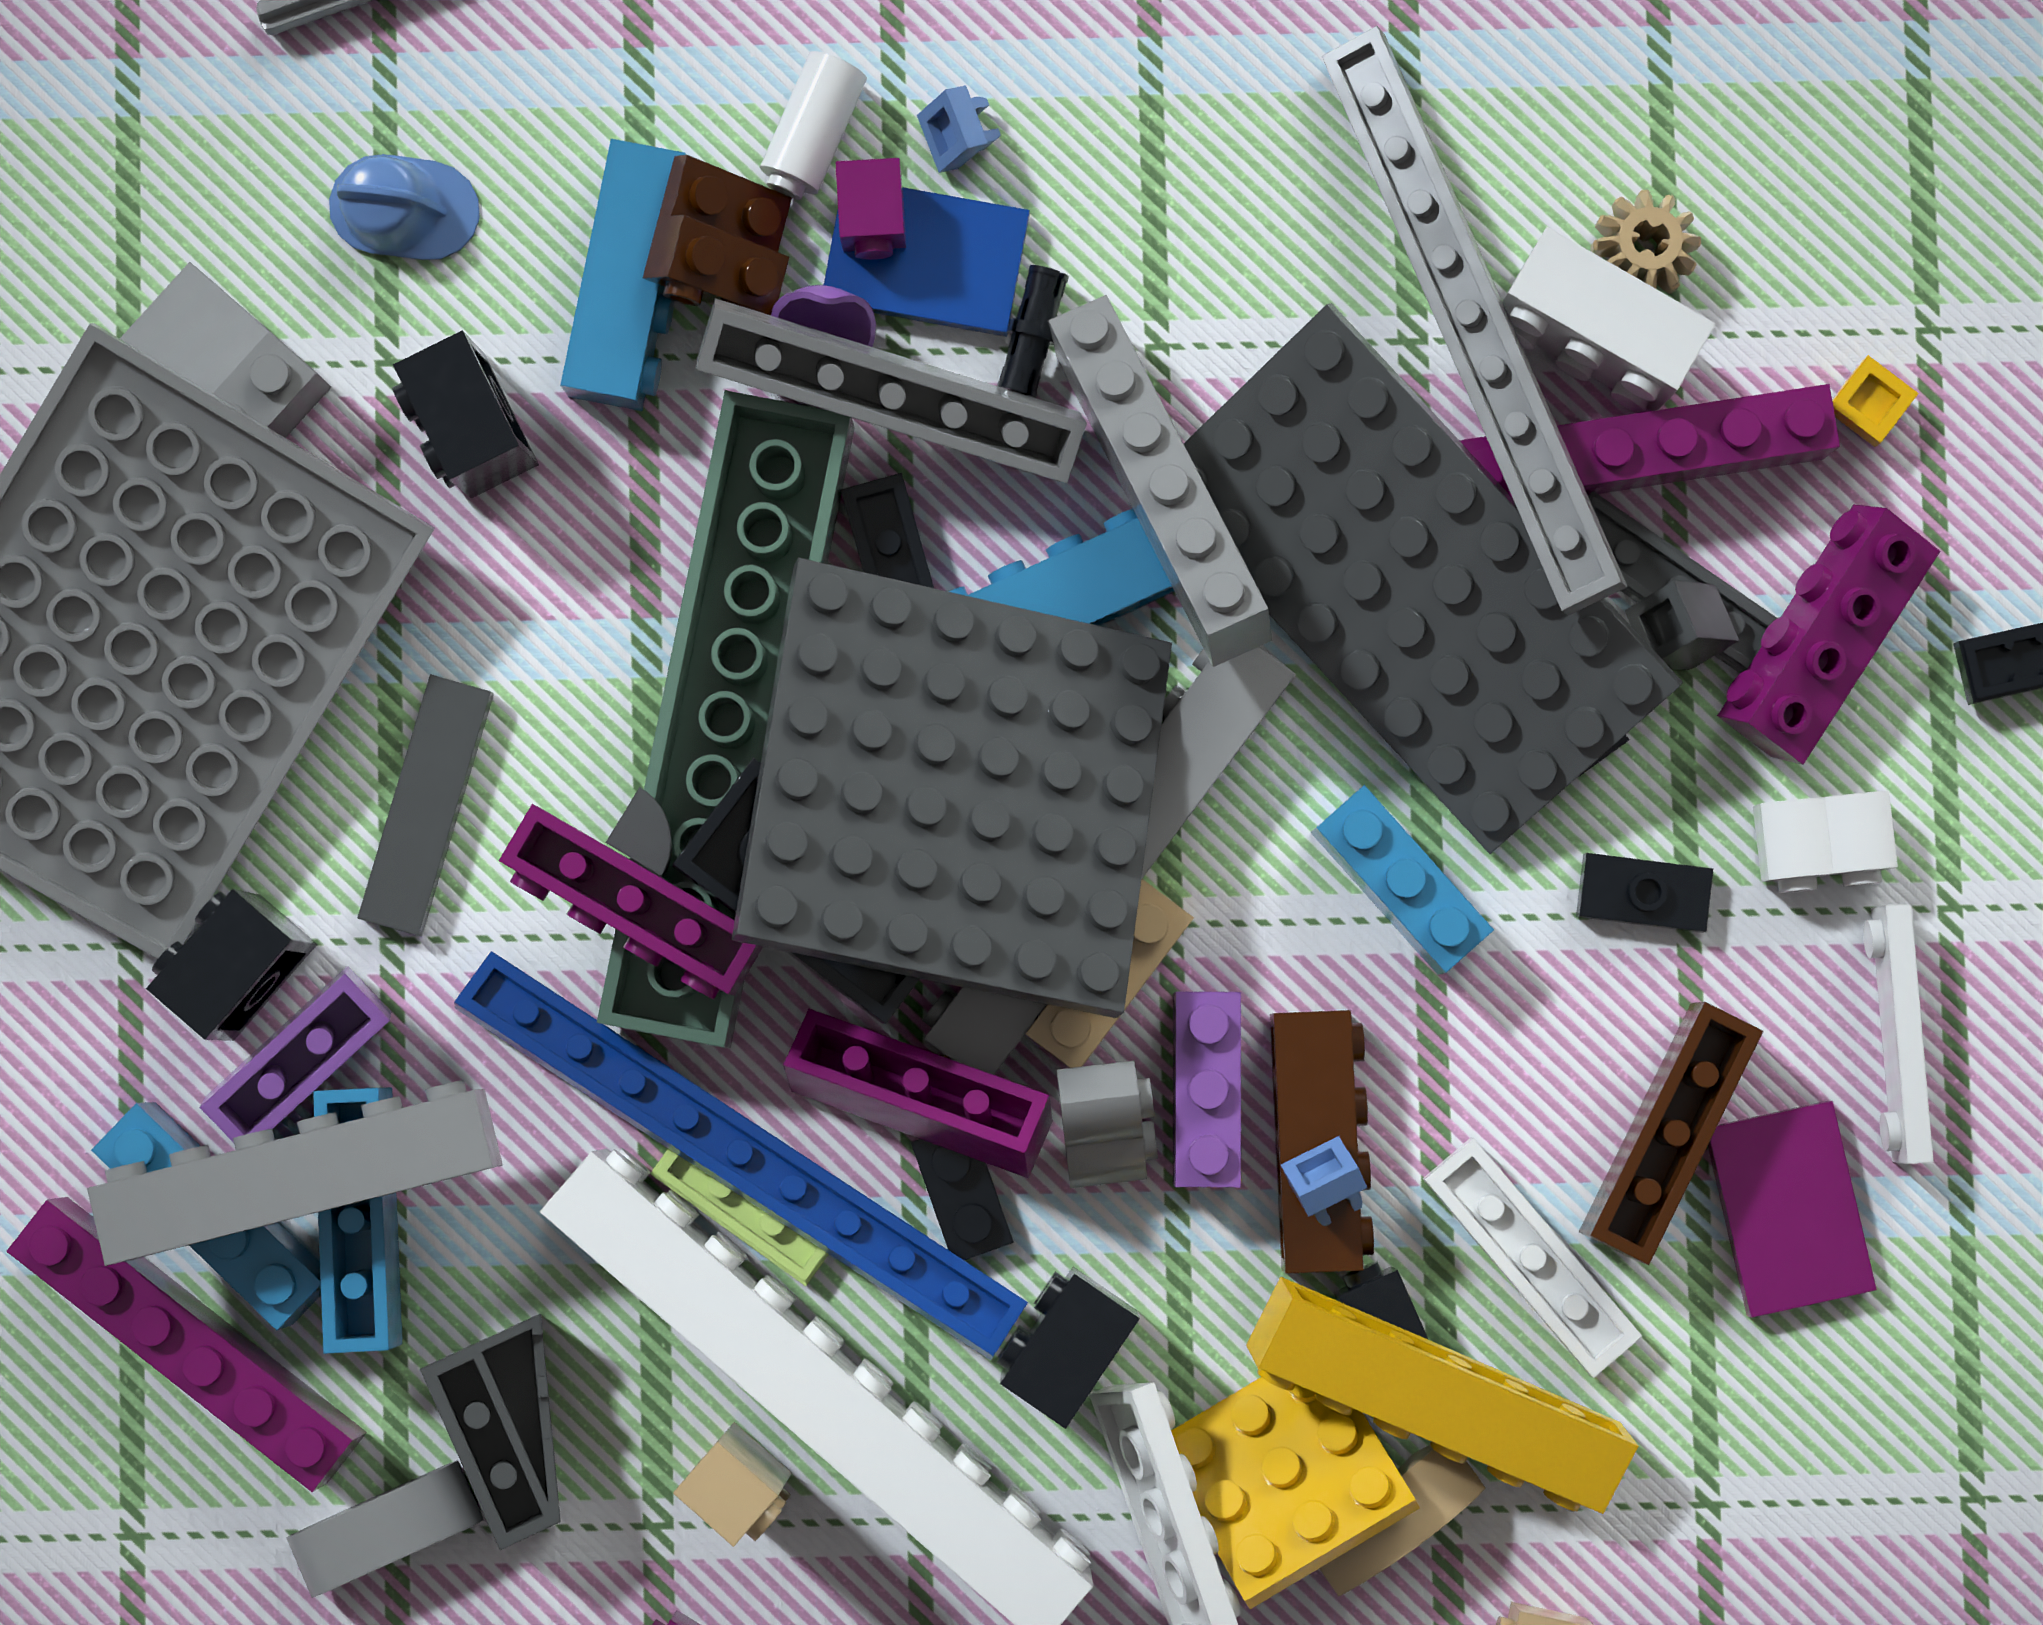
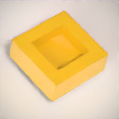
(1872, 401)

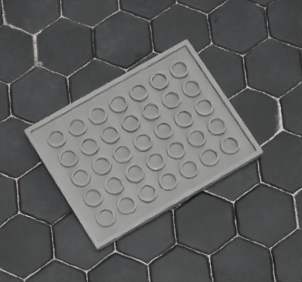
(167, 633)

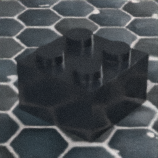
(465, 415)
(229, 964)
(1067, 1345)

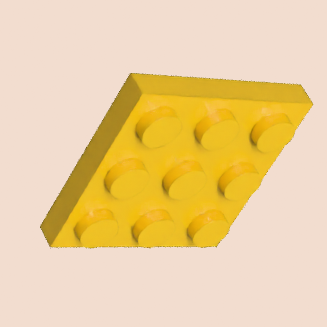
(1288, 1484)

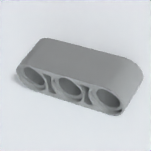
(385, 1528)

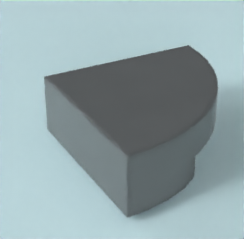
(644, 833)

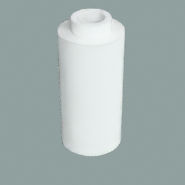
(812, 125)

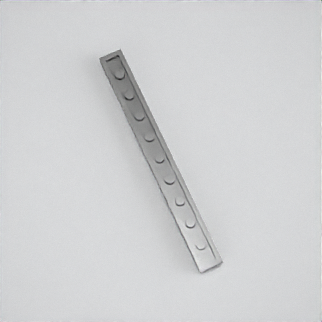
(1474, 323)

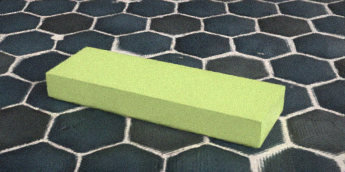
(740, 1217)

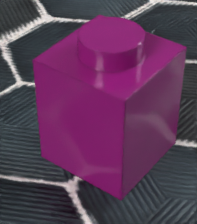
(871, 207)

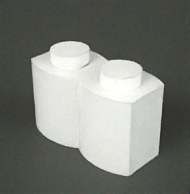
(1825, 838)

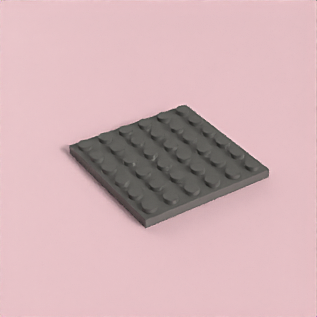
(954, 790)

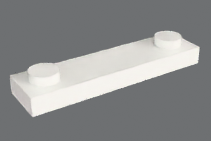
(1906, 1125)
(1532, 1257)

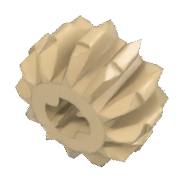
(1648, 222)

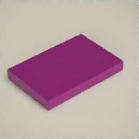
(1790, 1209)

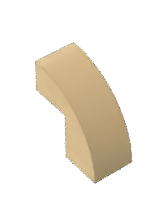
(1441, 1491)

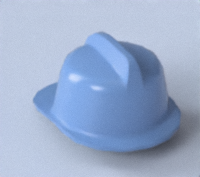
(404, 207)

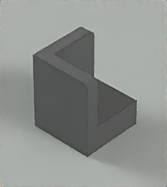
(1684, 623)

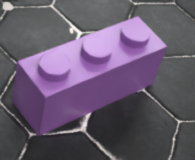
(297, 1057)
(1207, 1089)

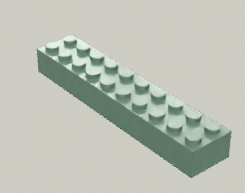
(763, 506)

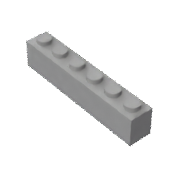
(890, 391)
(1161, 481)
(293, 1175)

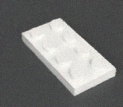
(1162, 1505)

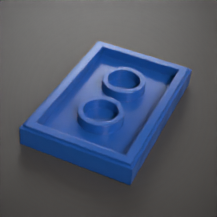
(954, 269)

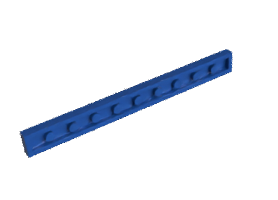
(741, 1155)

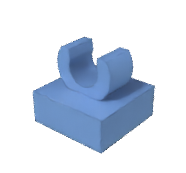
(954, 128)
(1325, 1178)

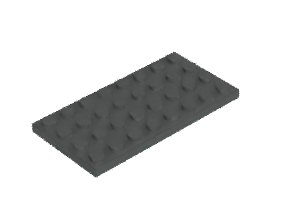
(1417, 582)

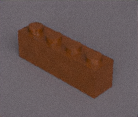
(1312, 1105)
(1671, 1131)

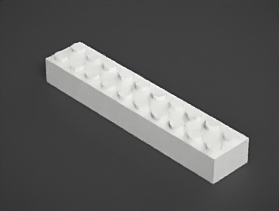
(819, 1392)

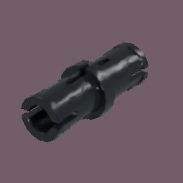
(1031, 330)

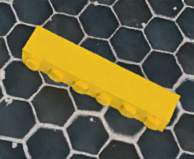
(1440, 1397)

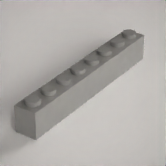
(1196, 744)

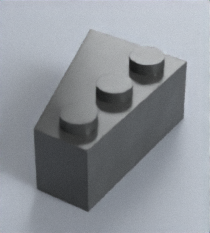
(501, 1427)

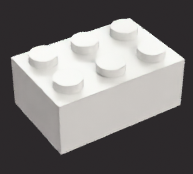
(1604, 323)

